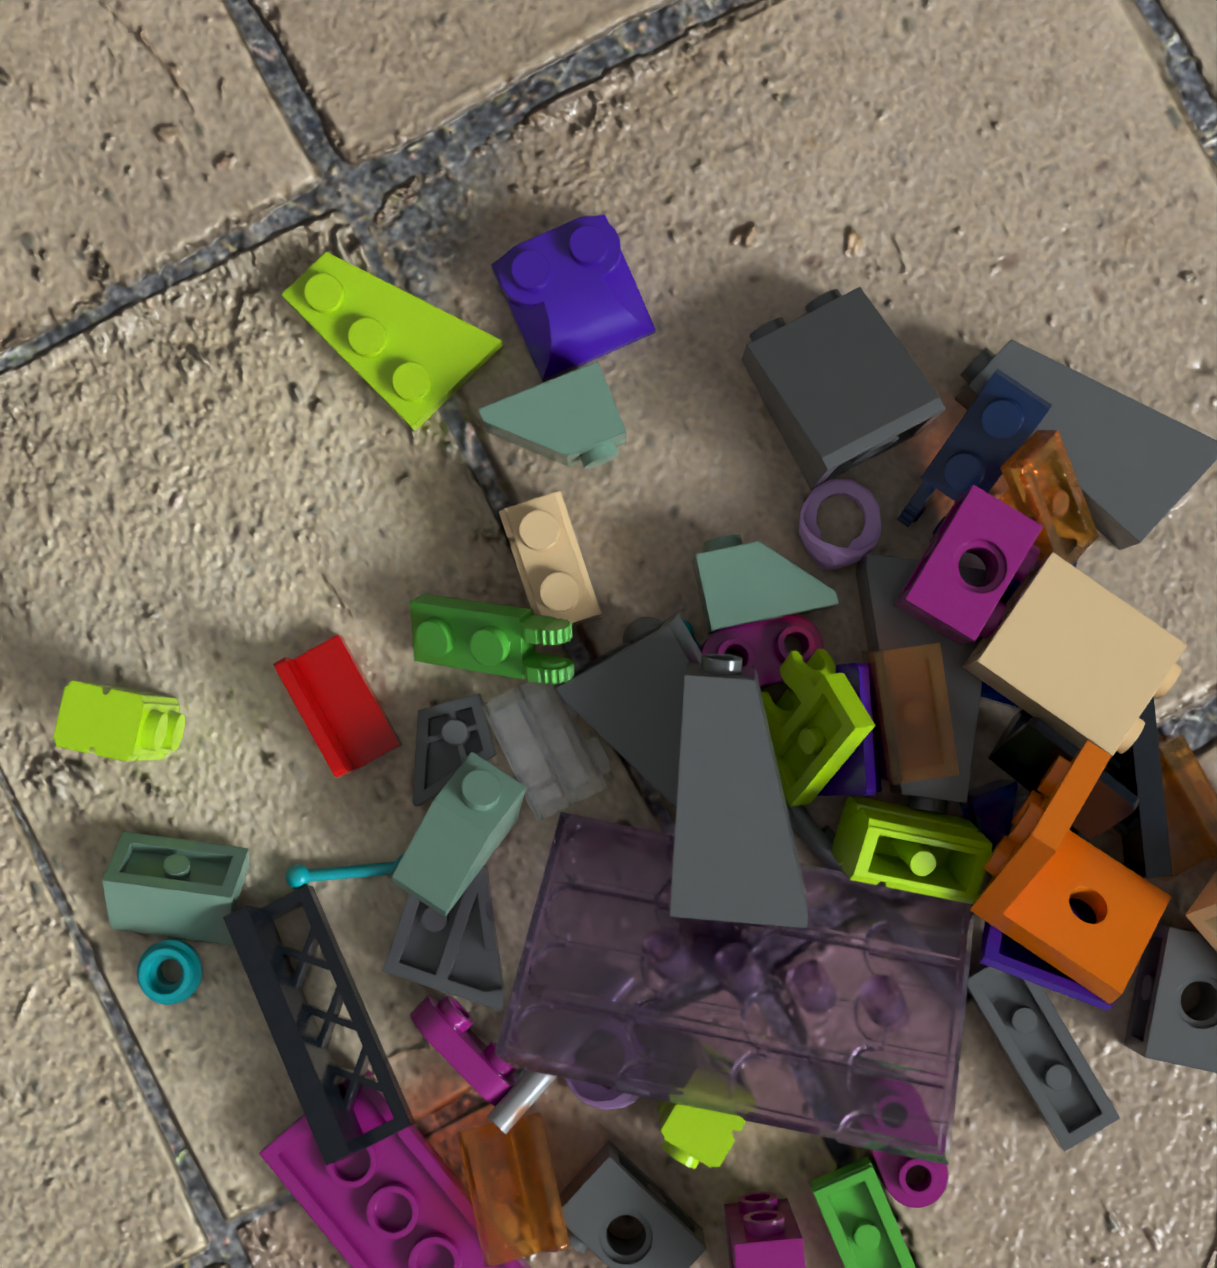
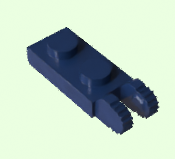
(980, 444)

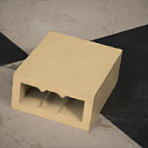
(1077, 657)

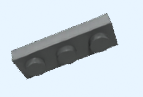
(1042, 1055)

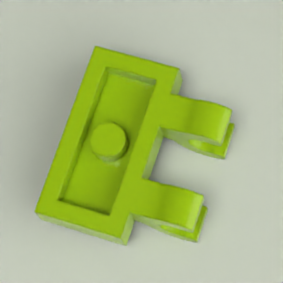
(814, 724)

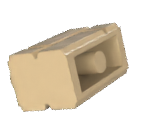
(550, 560)

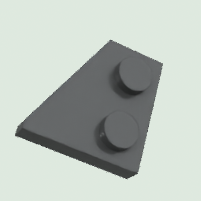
(451, 951)

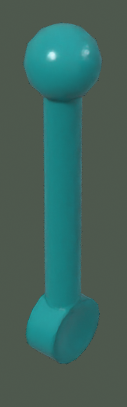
(300, 875)

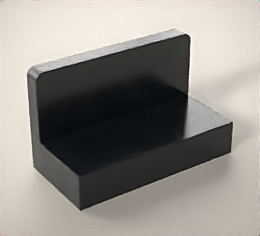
(1030, 749)

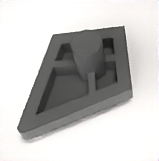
(445, 740)

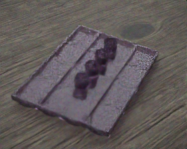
(788, 1027)

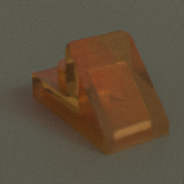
(1048, 492)

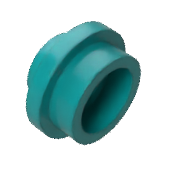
(151, 977)

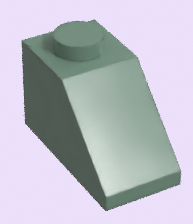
(562, 419)
(753, 584)
(459, 833)

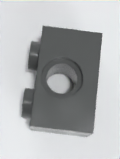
(1156, 1019)
(617, 1187)

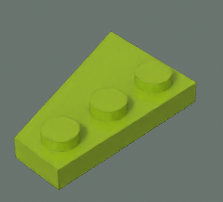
(389, 337)

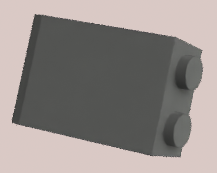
(839, 385)

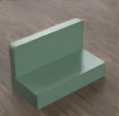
(174, 887)

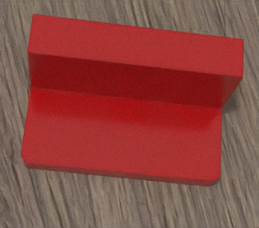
(338, 706)

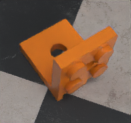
(1048, 864)

